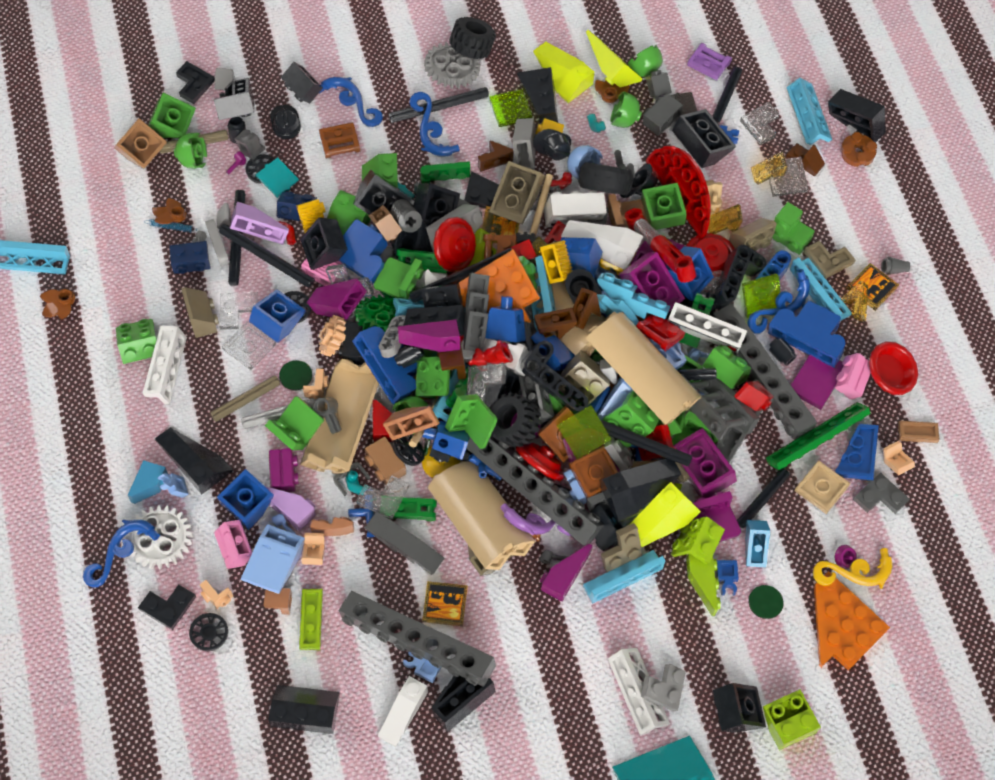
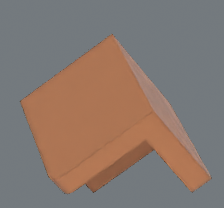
(279, 601)

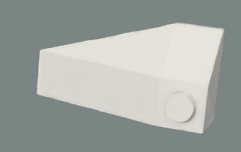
(617, 243)

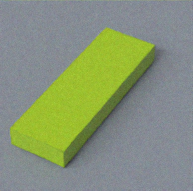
(311, 619)

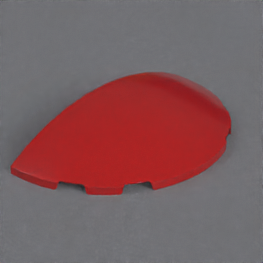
(677, 166)

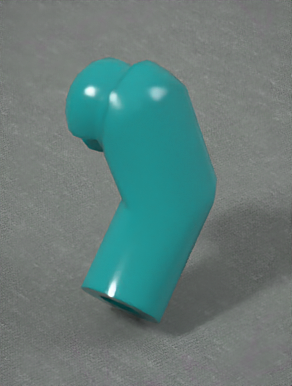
(594, 125)
(353, 482)

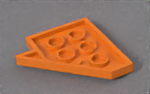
(506, 279)
(844, 624)

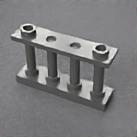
(724, 396)

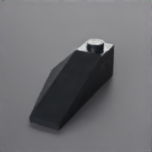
(432, 204)
(195, 461)
(636, 487)

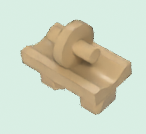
(715, 192)

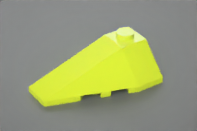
(612, 65)
(569, 73)
(664, 515)

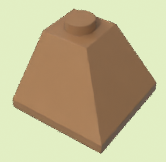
(140, 144)

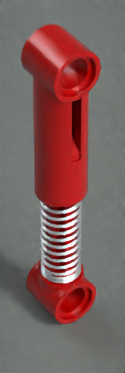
(670, 254)

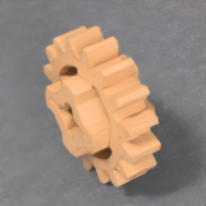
(332, 335)

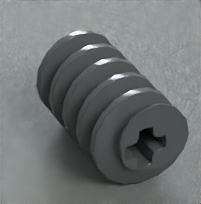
(406, 215)

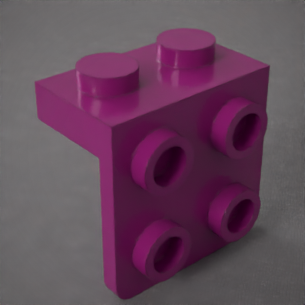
(719, 510)

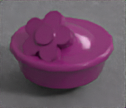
(845, 556)

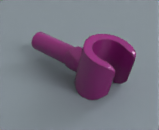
(240, 160)

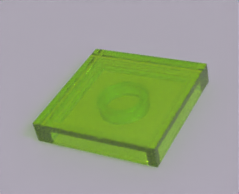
(510, 107)
(760, 294)
(584, 432)

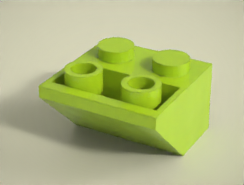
(790, 719)

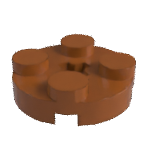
(862, 142)

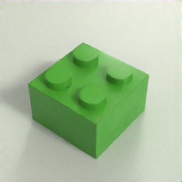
(664, 206)

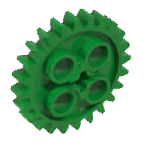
(375, 312)

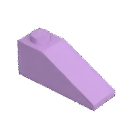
(256, 223)
(293, 508)

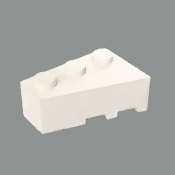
(574, 207)

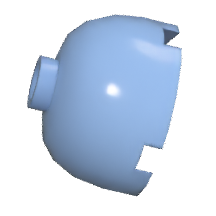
(581, 155)

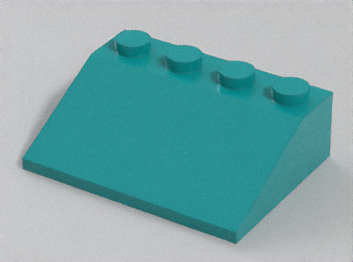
(670, 762)

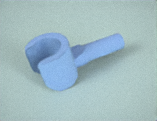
(694, 354)
(279, 520)

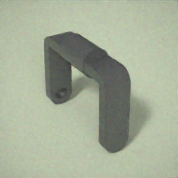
(619, 162)
(341, 475)

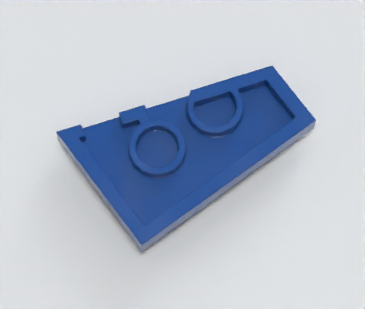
(860, 456)

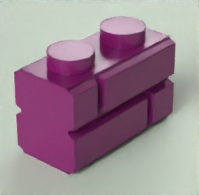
(282, 470)

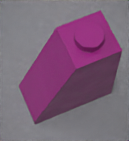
(337, 298)

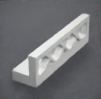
(165, 360)
(631, 686)

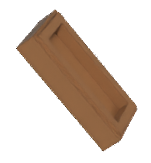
(918, 431)

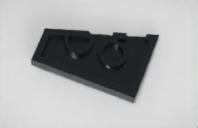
(480, 191)

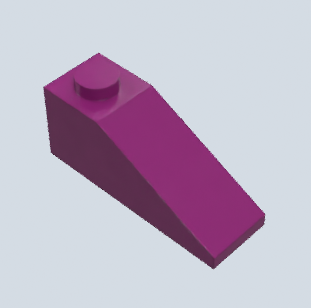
(434, 336)
(564, 573)

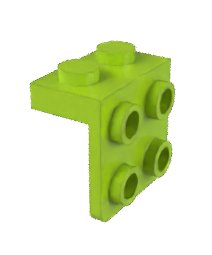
(699, 539)

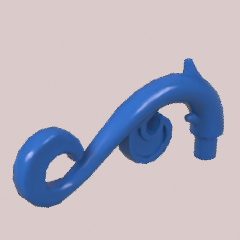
(347, 100)
(425, 126)
(803, 291)
(115, 549)

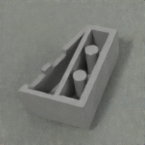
(470, 213)

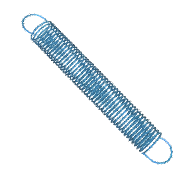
(170, 226)

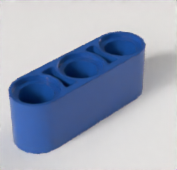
(775, 266)

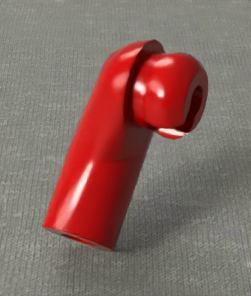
(565, 181)
(291, 233)

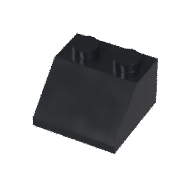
(323, 243)
(739, 708)

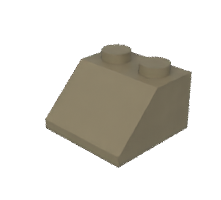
(200, 312)

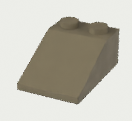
(516, 192)

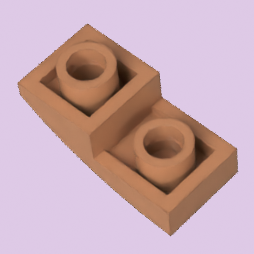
(339, 526)

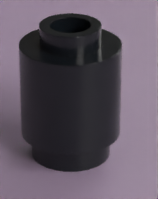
(235, 127)
(782, 351)
(408, 355)

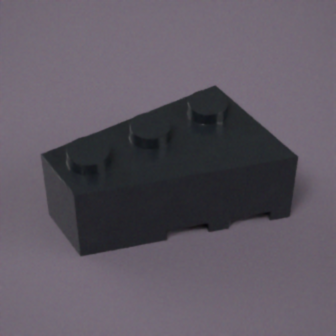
(459, 700)

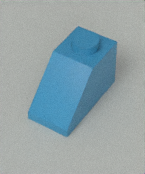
(146, 482)
(757, 543)

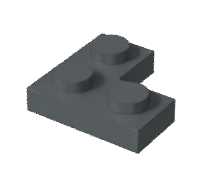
(881, 490)

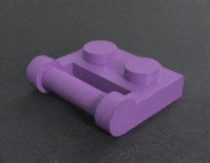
(709, 61)

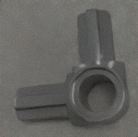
(329, 414)

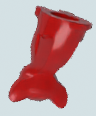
(496, 354)

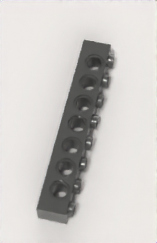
(771, 376)
(528, 387)
(538, 496)
(357, 604)

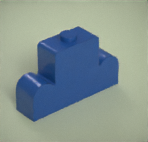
(364, 250)
(810, 332)
(394, 380)

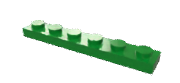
(818, 435)

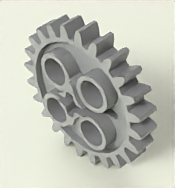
(451, 67)

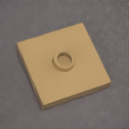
(822, 487)

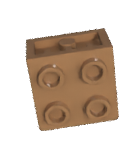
(618, 209)

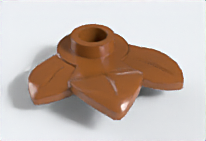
(608, 92)
(171, 213)
(56, 304)

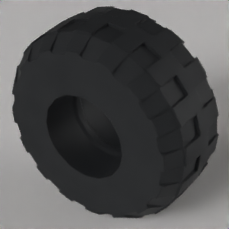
(605, 178)

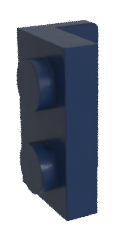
(287, 205)
(189, 257)

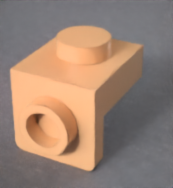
(317, 391)
(897, 459)
(313, 548)
(210, 594)

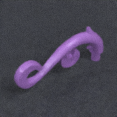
(533, 524)

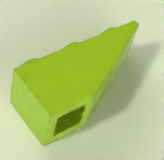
(704, 582)

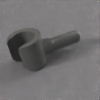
(547, 555)

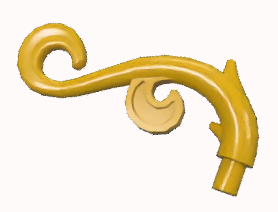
(854, 573)

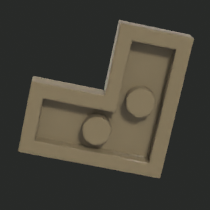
(828, 263)
(626, 551)

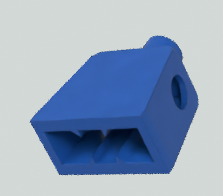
(506, 322)
(561, 353)
(447, 442)

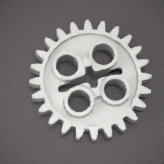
(164, 521)

